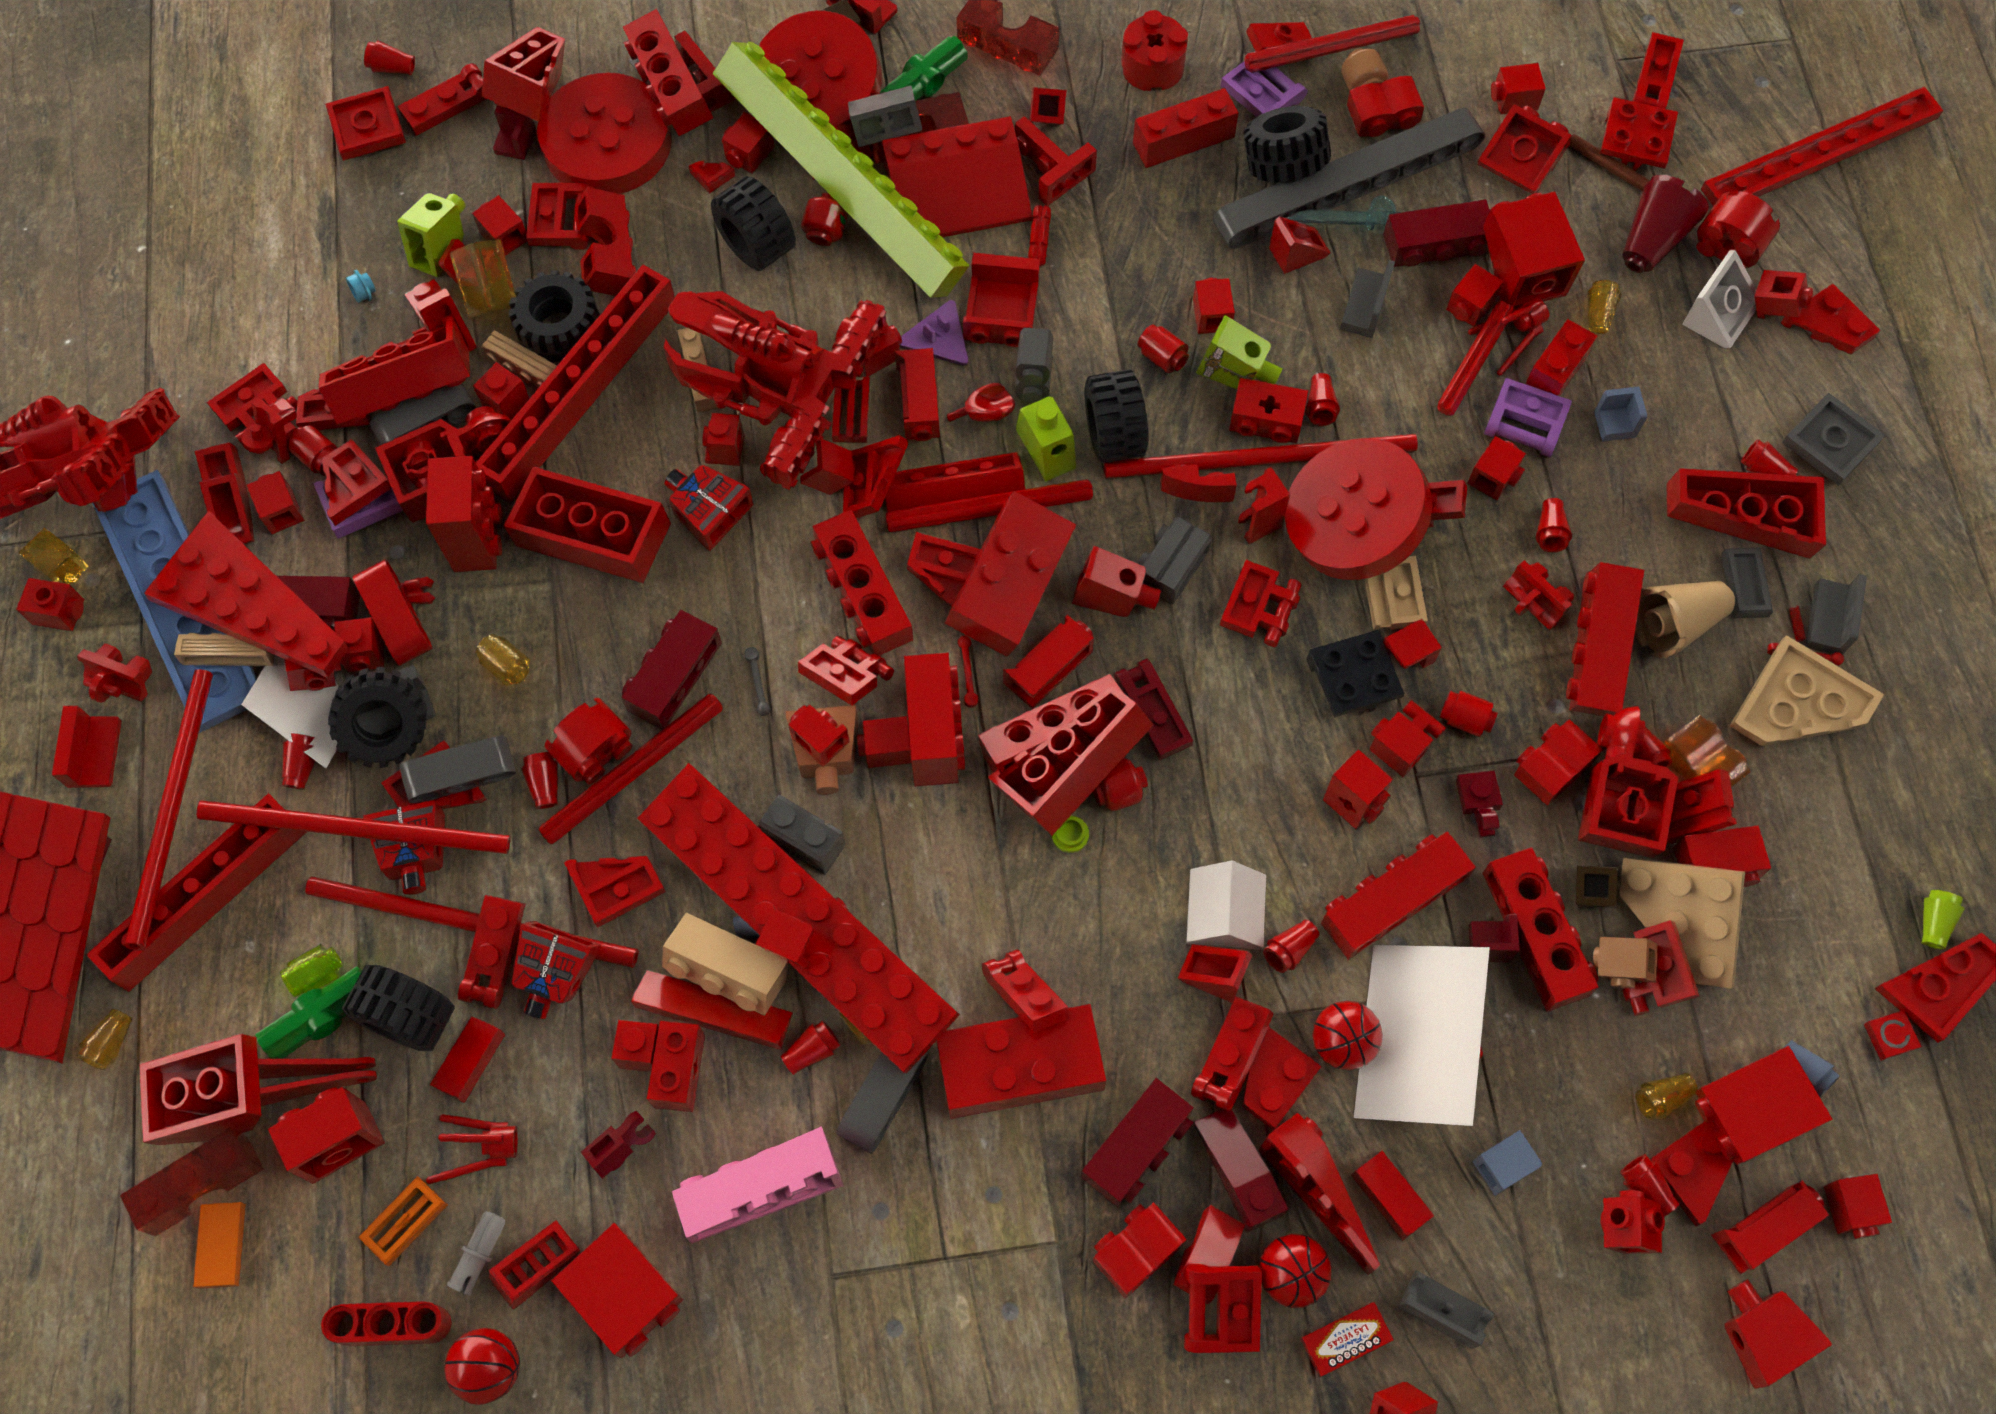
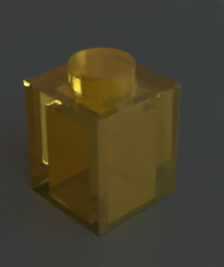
(53, 558)

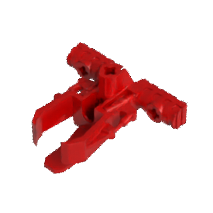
(776, 369)
(77, 452)

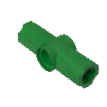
(929, 71)
(311, 1018)

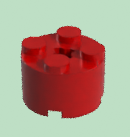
(1154, 51)
(1739, 225)
(589, 740)

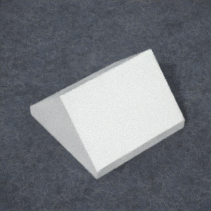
(1724, 303)
(1226, 906)

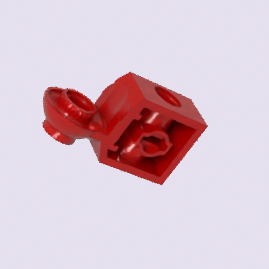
(408, 455)
(1627, 797)

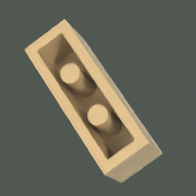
(724, 964)

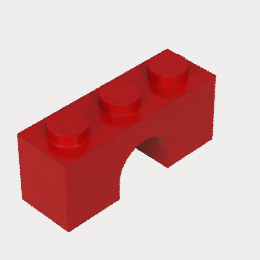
(604, 217)

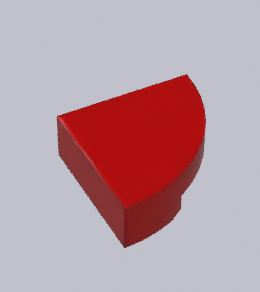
(711, 174)

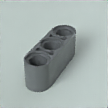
(444, 403)
(457, 769)
(877, 1103)

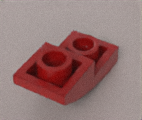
(1185, 483)
(1212, 1246)

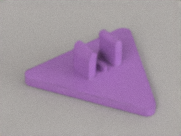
(941, 332)

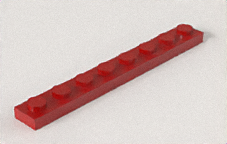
(1826, 147)

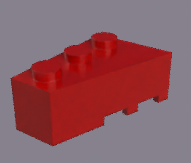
(525, 73)

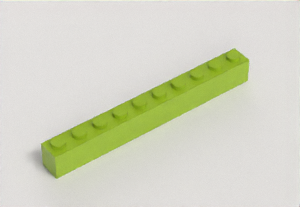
(841, 169)

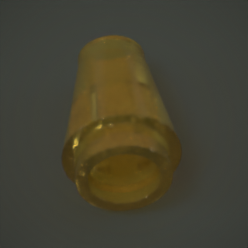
(1602, 305)
(105, 1040)
(1664, 1095)

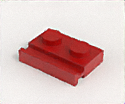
(1702, 805)

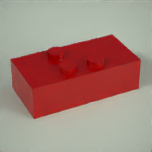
(588, 524)
(1010, 574)
(1011, 1066)

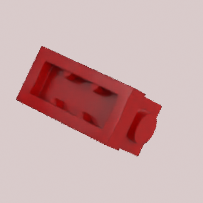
(702, 71)
(1059, 170)
(433, 304)

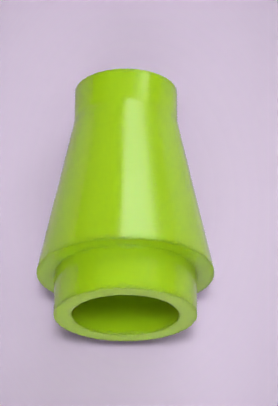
(1940, 917)

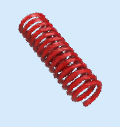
(1800, 624)

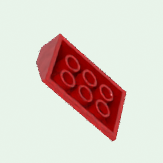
(961, 175)

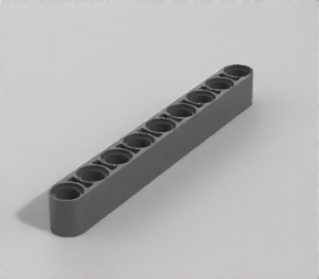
(1351, 176)

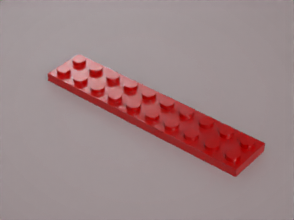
(757, 875)

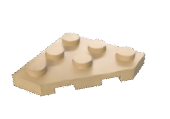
(1803, 698)
(1702, 905)

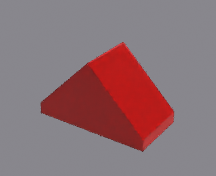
(1296, 244)
(1215, 970)

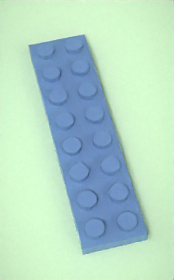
(144, 540)

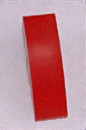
(226, 489)

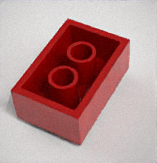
(463, 514)
(934, 719)

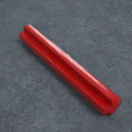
(1474, 359)

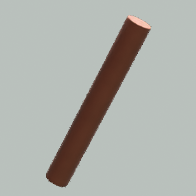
(1608, 162)

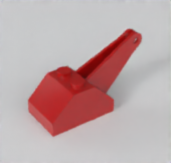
(218, 1087)

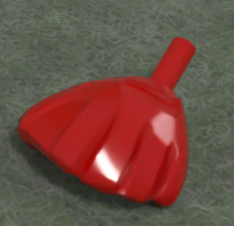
(986, 404)

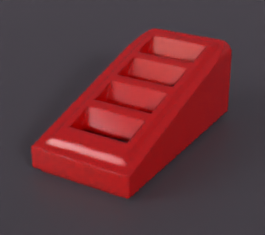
(499, 1273)

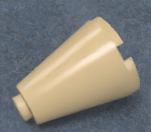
(1679, 614)

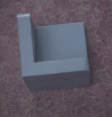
(1620, 413)
(1507, 1162)

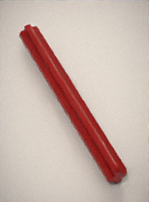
(1331, 43)
(985, 505)
(630, 768)

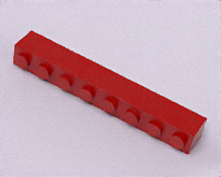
(576, 382)

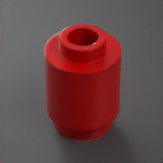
(1163, 348)
(310, 447)
(1468, 713)

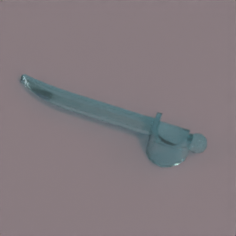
(1367, 218)

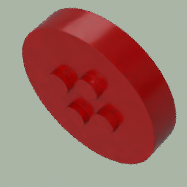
(826, 59)
(604, 133)
(1358, 509)

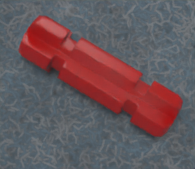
(1040, 233)

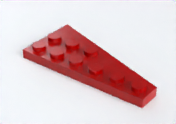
(232, 591)

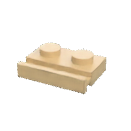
(1396, 597)

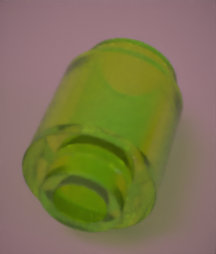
(311, 970)

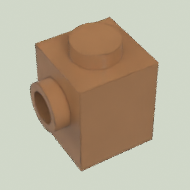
(1626, 960)

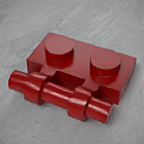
(234, 403)
(1250, 597)
(840, 674)
(1673, 974)

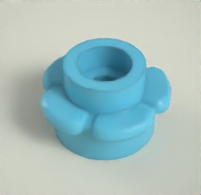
(360, 286)

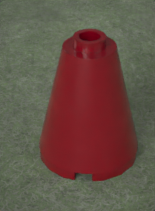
(1662, 221)

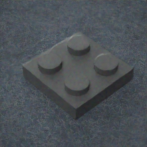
(1833, 439)

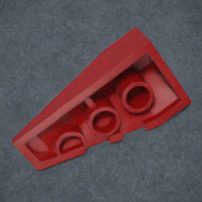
(1309, 1170)

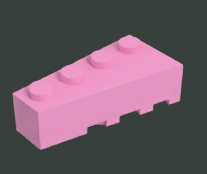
(757, 1186)

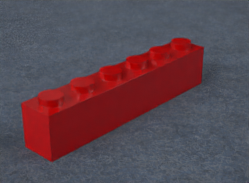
(194, 897)

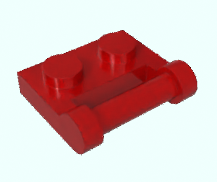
(548, 215)
(1237, 1309)

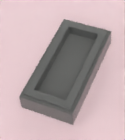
(1748, 581)

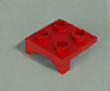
(1638, 133)

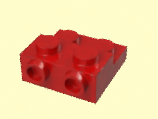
(1525, 148)

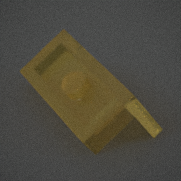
(483, 277)

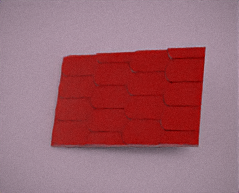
(46, 906)

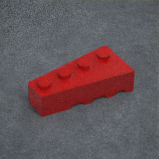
(397, 373)

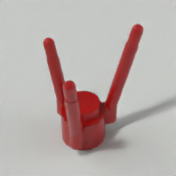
(1525, 318)
(498, 1141)

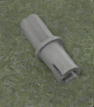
(476, 1253)

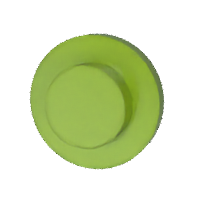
(1071, 835)

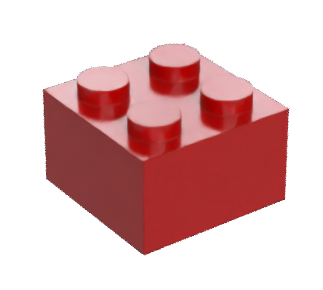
(325, 1134)

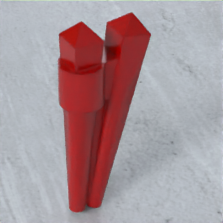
(414, 590)

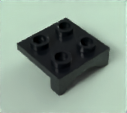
(1355, 673)

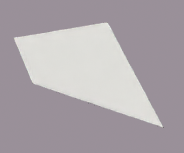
(293, 711)

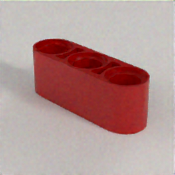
(392, 612)
(368, 1318)

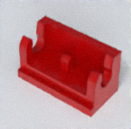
(1269, 506)

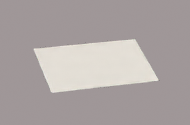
(1431, 1032)

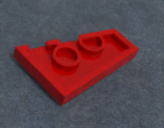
(1945, 987)

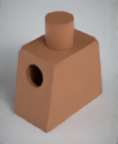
(841, 764)

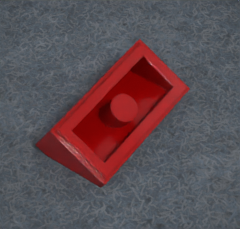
(468, 1059)
(1392, 1195)

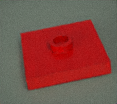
(365, 123)

